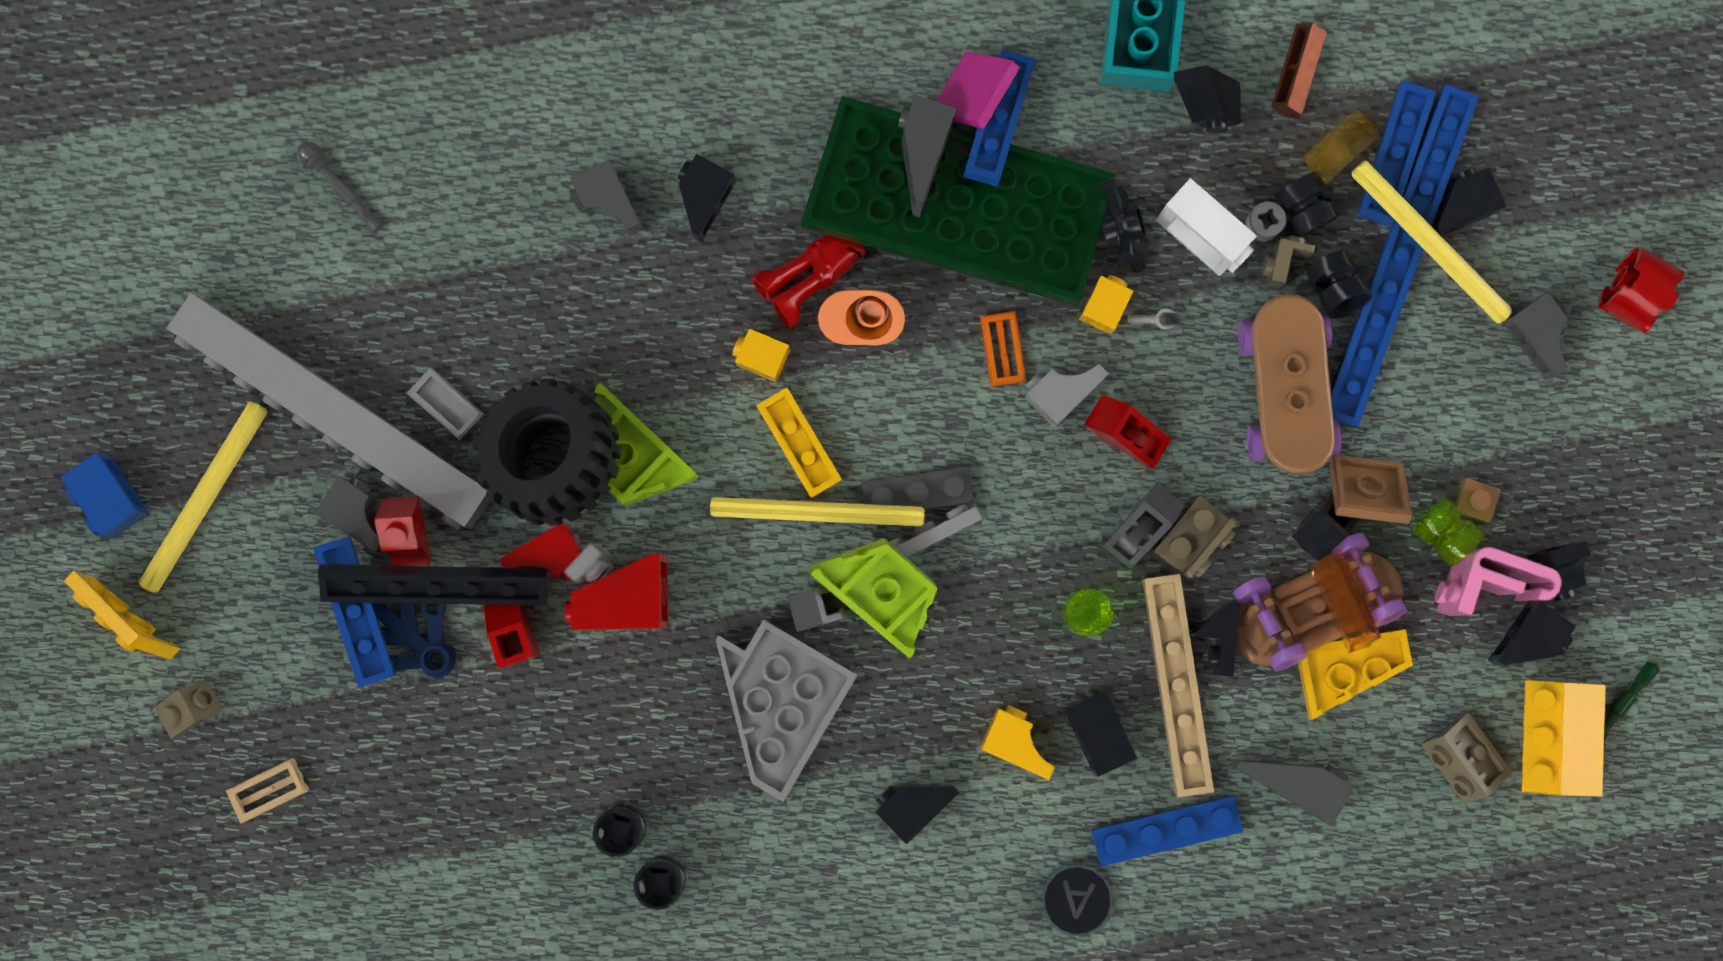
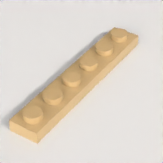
(1178, 685)

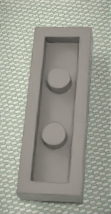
(929, 534)
(591, 565)

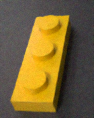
(799, 443)

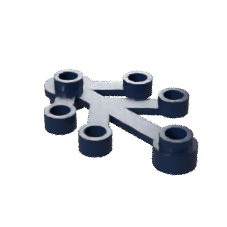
(405, 632)

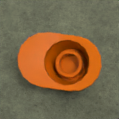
(861, 317)

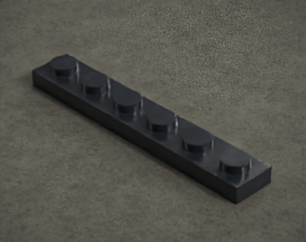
(432, 584)

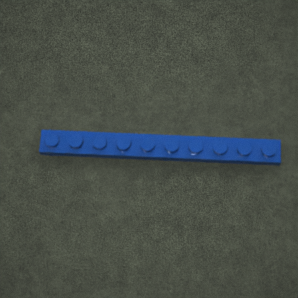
(1400, 256)

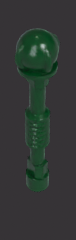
(1628, 697)

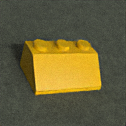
(1563, 738)

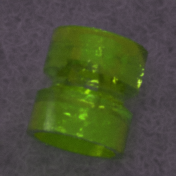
(1448, 532)
(1087, 612)

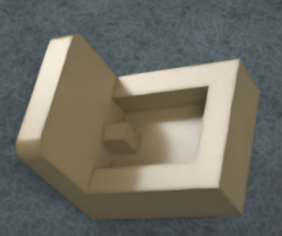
(1277, 265)
(187, 708)

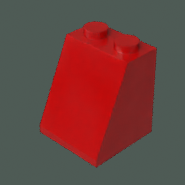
(624, 599)

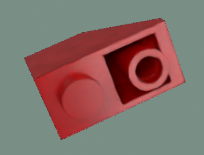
(510, 634)

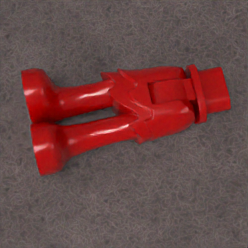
(830, 260)

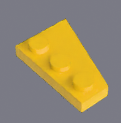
(111, 614)
(1334, 676)

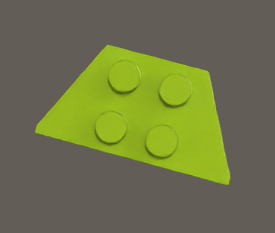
(645, 461)
(880, 589)

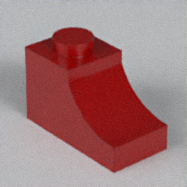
(1127, 430)
(403, 531)
(551, 550)

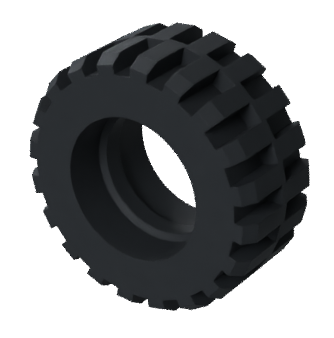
(513, 429)

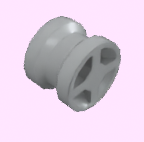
(1261, 226)

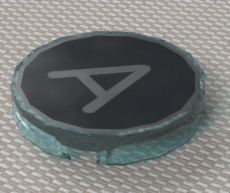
(1076, 899)

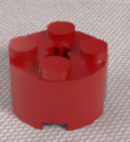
(1641, 289)

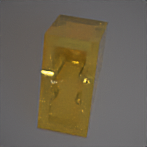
(1342, 145)

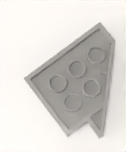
(780, 702)

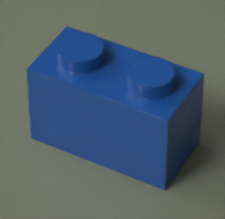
(103, 496)

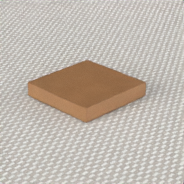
(1370, 489)

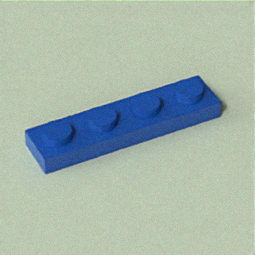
(993, 142)
(1398, 145)
(358, 622)
(1167, 830)

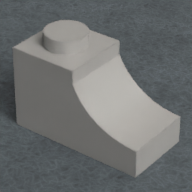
(1059, 394)

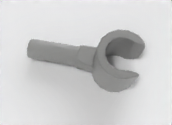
(1154, 319)

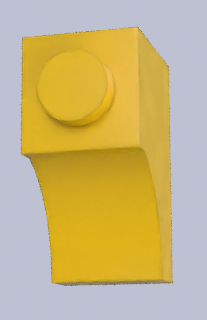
(1011, 741)

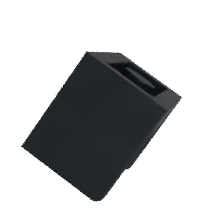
(1100, 733)

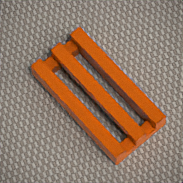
(1007, 379)

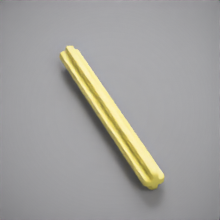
(1431, 242)
(203, 497)
(817, 511)

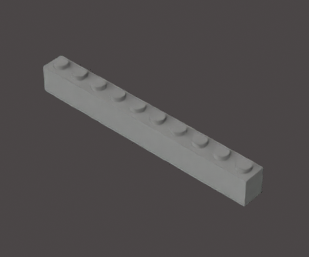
(330, 411)

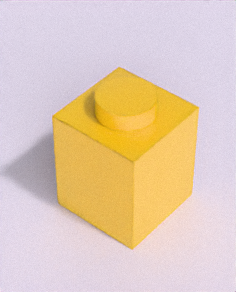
(1106, 303)
(761, 354)

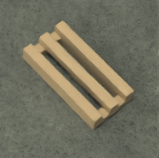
(296, 777)

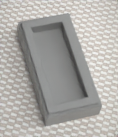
(445, 403)

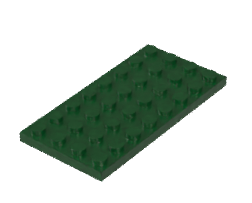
(1024, 234)

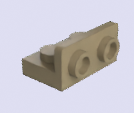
(1195, 538)
(1467, 759)

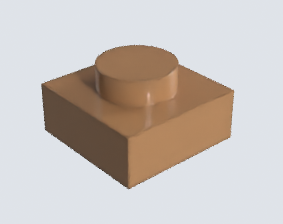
(1477, 500)

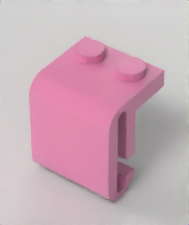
(1467, 577)

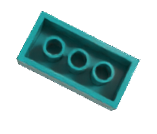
(1142, 44)

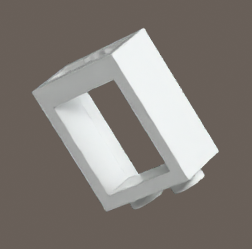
(1207, 228)

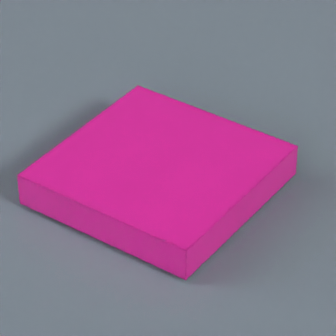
(977, 87)

